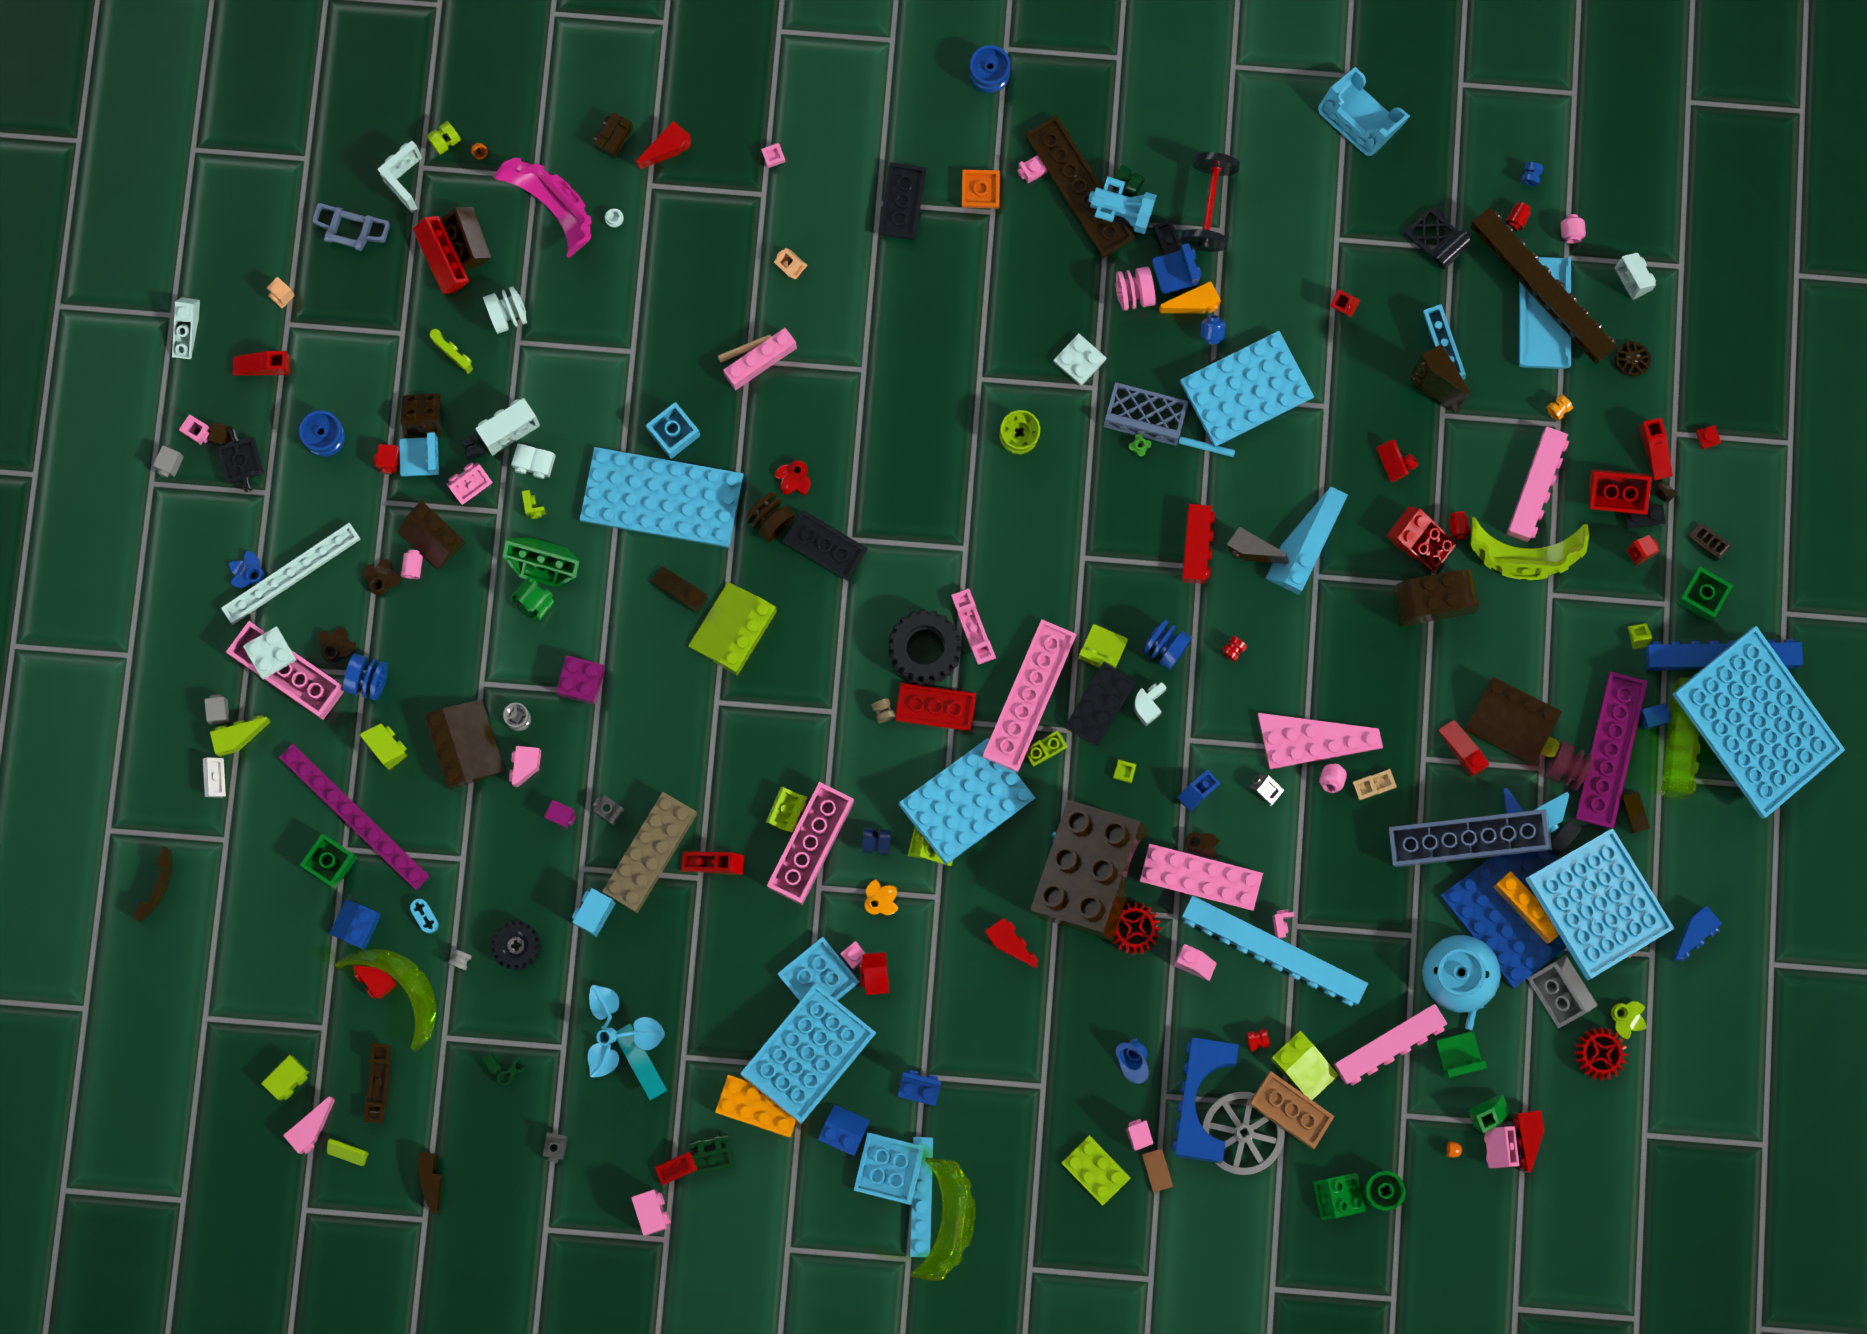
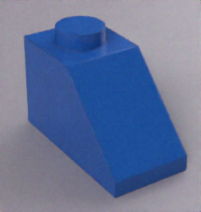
(1198, 790)

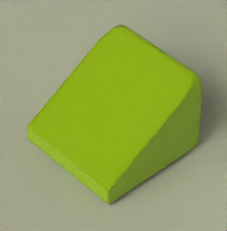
(1639, 635)

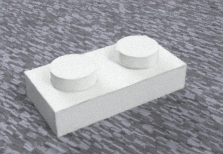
(214, 777)

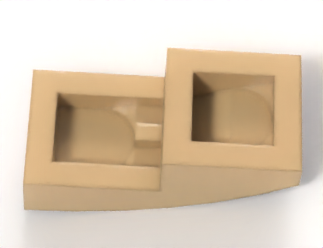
(1375, 784)

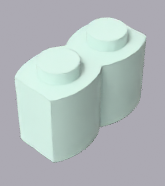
(533, 461)

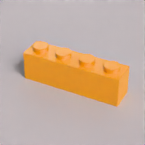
(1526, 906)

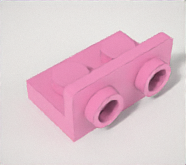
(468, 482)

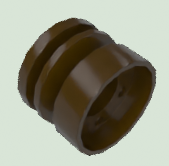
(766, 513)

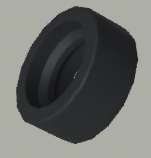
(1565, 836)

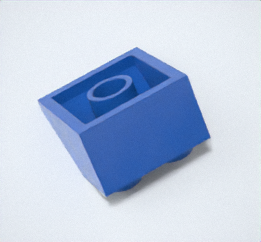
(355, 924)
(844, 1130)

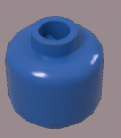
(1212, 329)

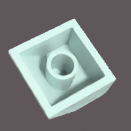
(1635, 275)

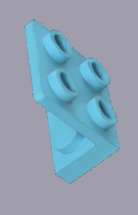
(419, 456)

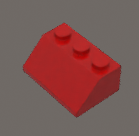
(1619, 491)

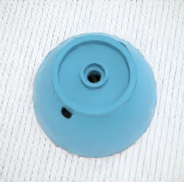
(1455, 991)

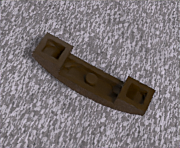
(146, 909)
(378, 1083)

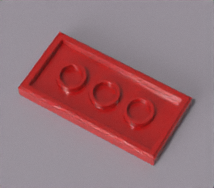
(935, 707)

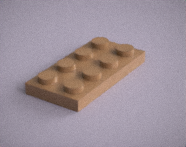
(1291, 1110)

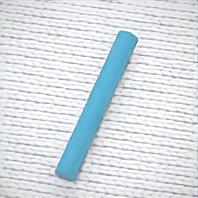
(1206, 446)

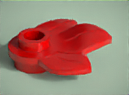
(792, 480)

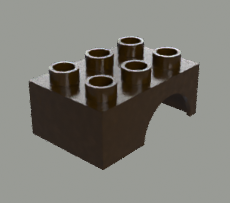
(1088, 870)

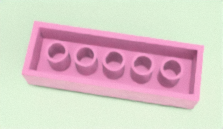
(298, 680)
(810, 843)
(1201, 877)

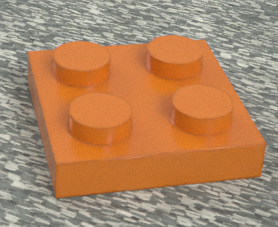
(980, 188)

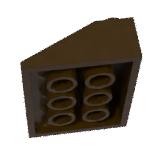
(1440, 379)
(1513, 721)
(464, 743)

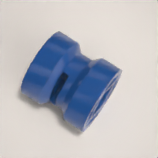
(1532, 174)

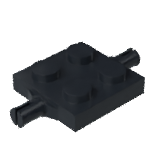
(240, 460)

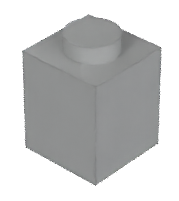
(168, 462)
(217, 709)

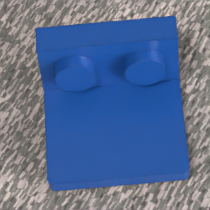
(919, 1088)

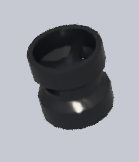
(472, 447)

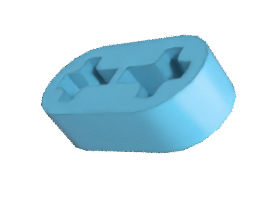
(420, 918)

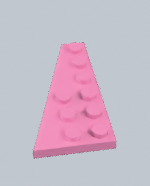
(1300, 741)

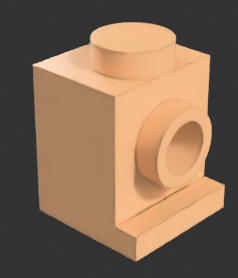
(796, 266)
(280, 292)

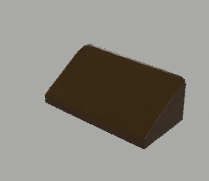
(1634, 812)

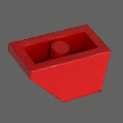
(1642, 549)

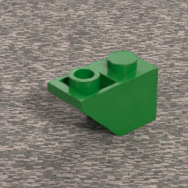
(1489, 1113)

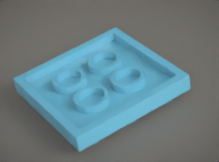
(819, 966)
(889, 1168)

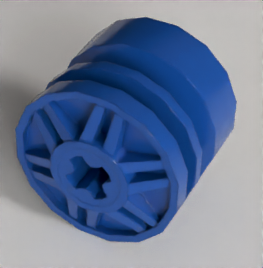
(1167, 644)
(370, 678)

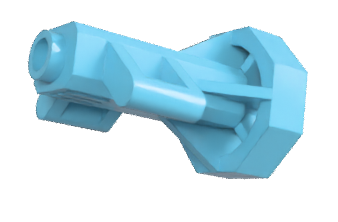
(1135, 209)

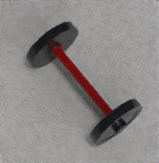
(1216, 165)

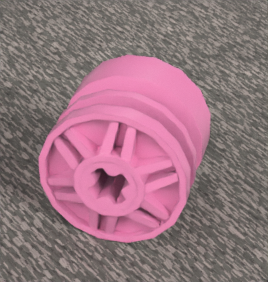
(1136, 288)

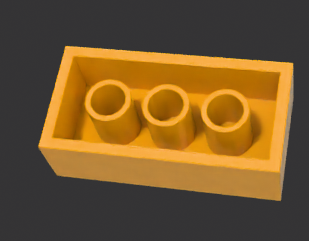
(749, 1105)

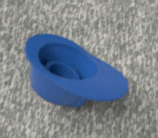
(1132, 1061)

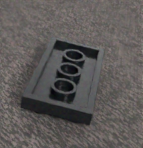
(902, 201)
(825, 545)
(1100, 703)

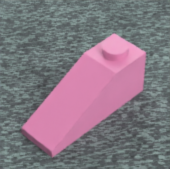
(307, 1130)

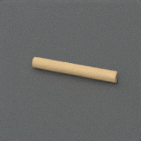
(742, 349)

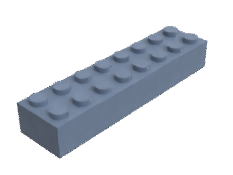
(1470, 838)

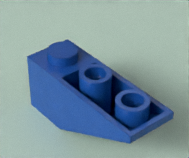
(1696, 929)

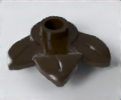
(381, 574)
(336, 641)
(1205, 847)

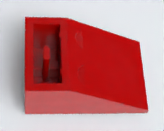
(1421, 538)

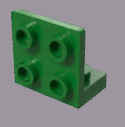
(1460, 1055)
(1339, 1196)

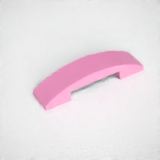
(973, 626)

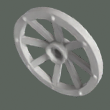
(1279, 1141)

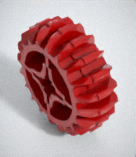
(1142, 934)
(1615, 1044)

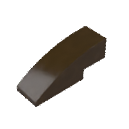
(429, 1181)

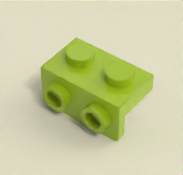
(786, 810)

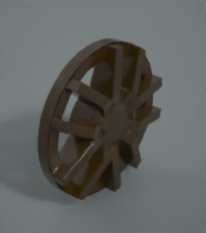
(1632, 358)

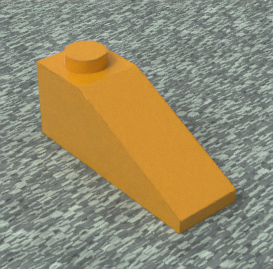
(1196, 301)

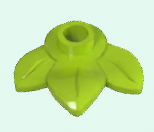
(1630, 1020)

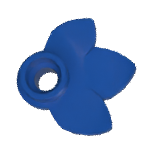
(245, 569)

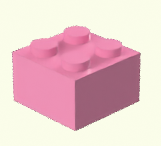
(650, 1212)

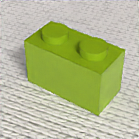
(286, 1078)

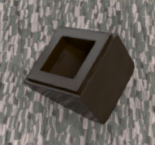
(219, 434)
(1666, 491)

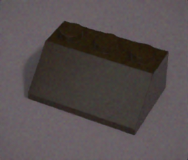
(466, 237)
(430, 535)

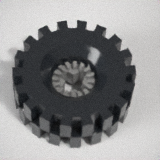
(508, 956)

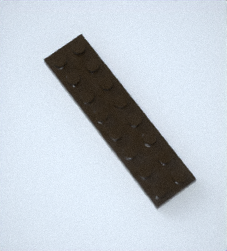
(1075, 183)

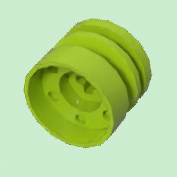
(1018, 421)

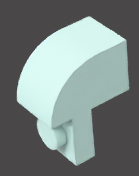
(1145, 707)

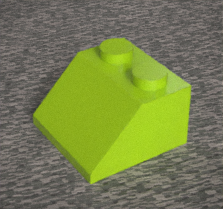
(384, 746)

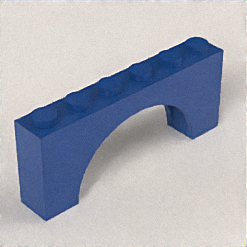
(1192, 1139)

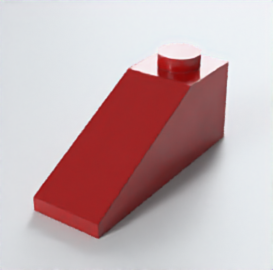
(667, 145)
(1464, 748)
(713, 862)

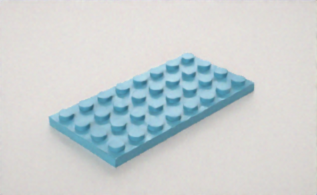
(661, 497)

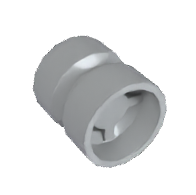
(517, 716)

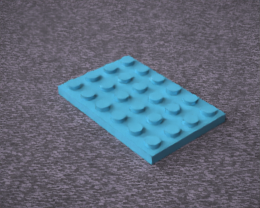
(1246, 389)
(965, 803)
(808, 1053)

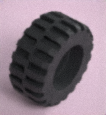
(924, 622)

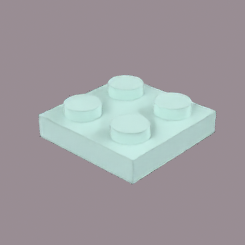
(1079, 360)
(269, 653)

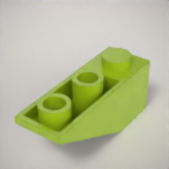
(233, 738)

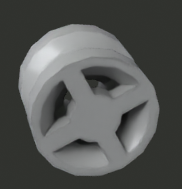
(459, 959)

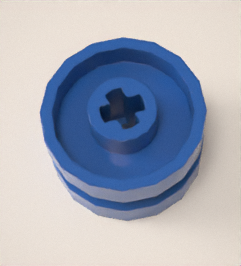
(990, 69)
(327, 424)

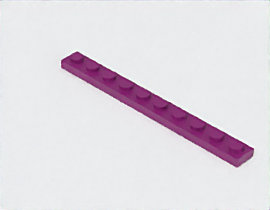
(354, 817)

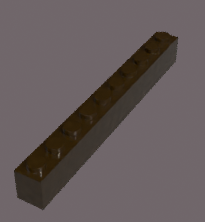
(1543, 286)

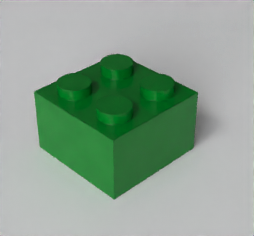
(1704, 594)
(328, 861)

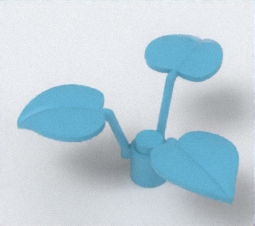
(600, 1057)

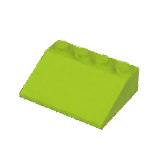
(733, 628)

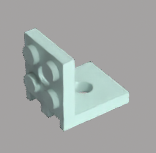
(396, 166)

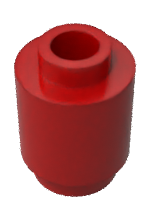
(1518, 216)
(1459, 525)

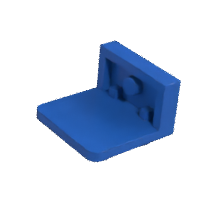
(1177, 270)

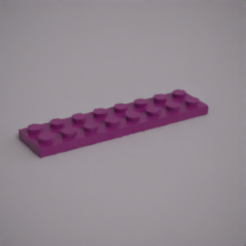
(1611, 750)

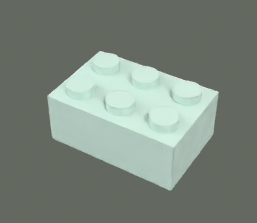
(507, 426)

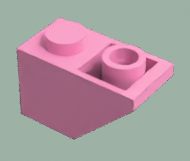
(526, 764)
(1139, 1134)

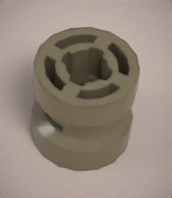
(883, 710)

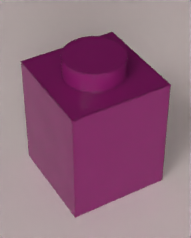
(560, 814)

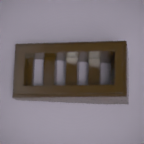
(1713, 536)

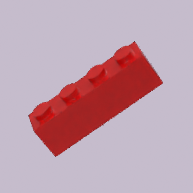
(440, 254)
(1197, 543)

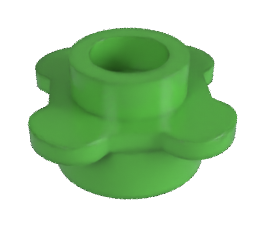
(1139, 450)

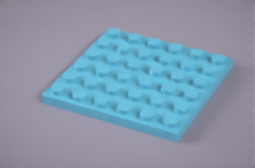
(1599, 904)

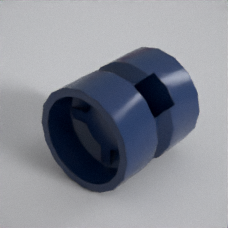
(876, 841)

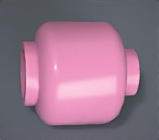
(1573, 229)
(1333, 778)

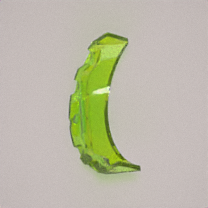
(411, 979)
(956, 1221)

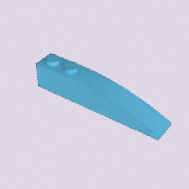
(1306, 543)

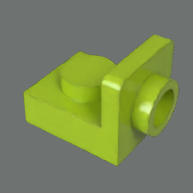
(529, 503)

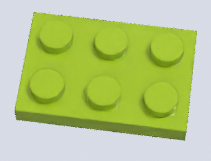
(1095, 1170)

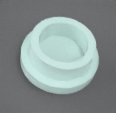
(614, 218)

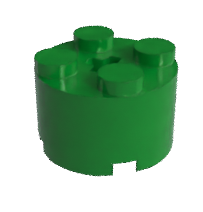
(532, 599)
(1394, 1186)

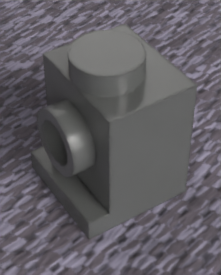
(614, 812)
(560, 1141)

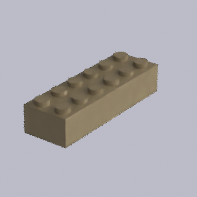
(649, 852)

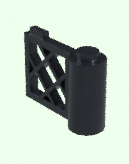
(1449, 247)

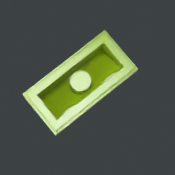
(347, 1152)

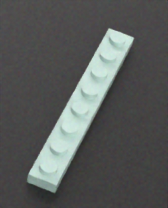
(290, 573)

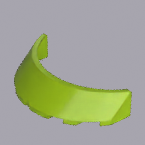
(1527, 562)

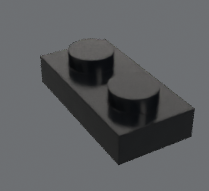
(1654, 517)

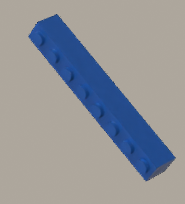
(1696, 655)

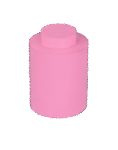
(412, 565)

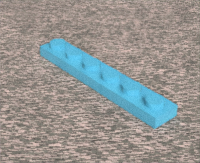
(922, 1203)

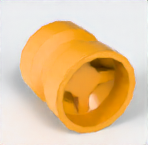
(1559, 407)

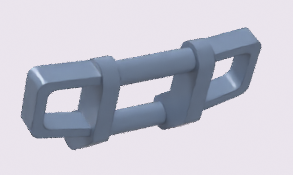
(339, 213)

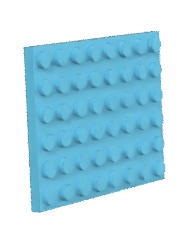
(1758, 722)

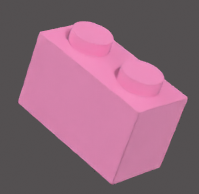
(1501, 1147)

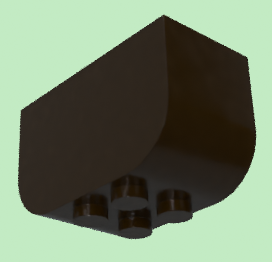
(1435, 597)

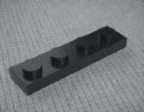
(1169, 242)

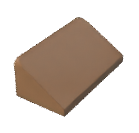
(1157, 1170)

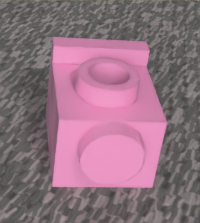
(190, 427)

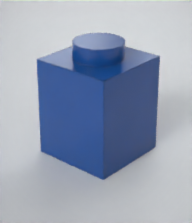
(1655, 716)

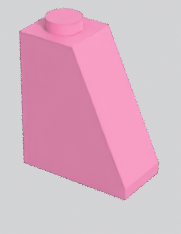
(1195, 962)

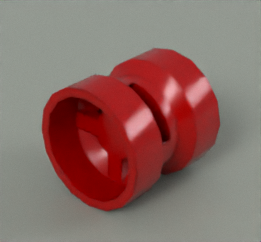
(1232, 649)
(1257, 1039)

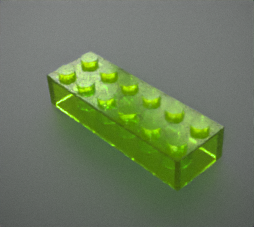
(1680, 752)

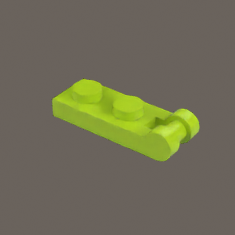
(451, 351)

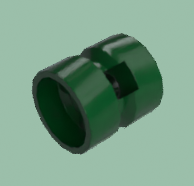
(1134, 181)

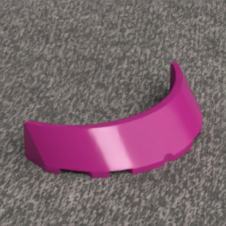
(555, 194)

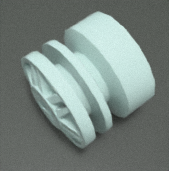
(505, 309)

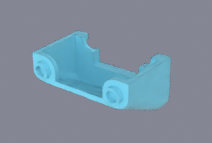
(1359, 114)

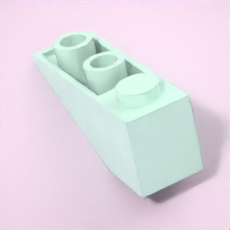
(185, 327)

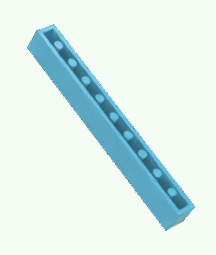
(1274, 950)

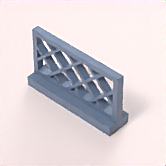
(1146, 429)

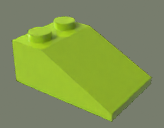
(1304, 1065)

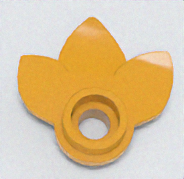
(882, 896)

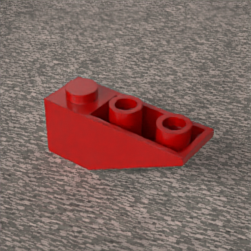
(262, 364)
(1656, 448)
(1006, 941)
(1530, 1132)

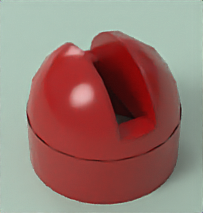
(1410, 461)

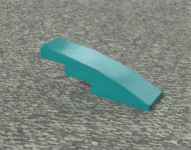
(641, 1064)

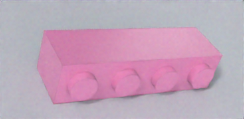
(760, 359)

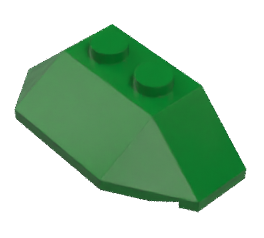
(541, 561)

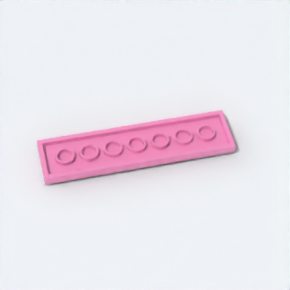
(1029, 696)

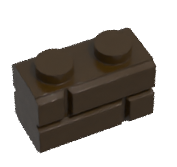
(613, 135)

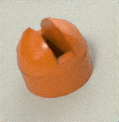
(482, 148)
(1453, 1149)

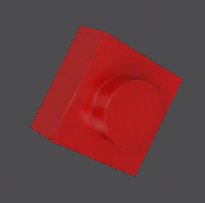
(1708, 437)

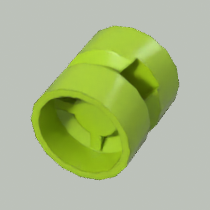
(437, 141)

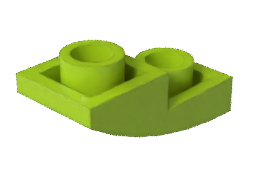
(1046, 748)

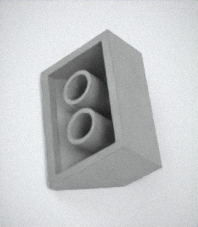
(1562, 991)

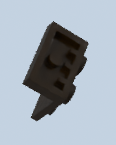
(421, 415)

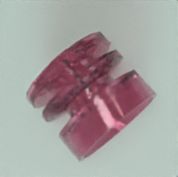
(1569, 765)

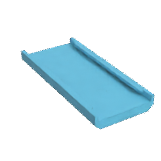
(1540, 336)

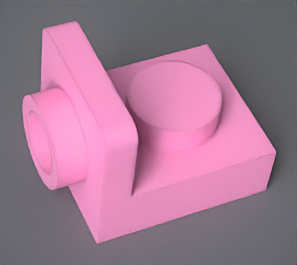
(1031, 169)
(1280, 926)

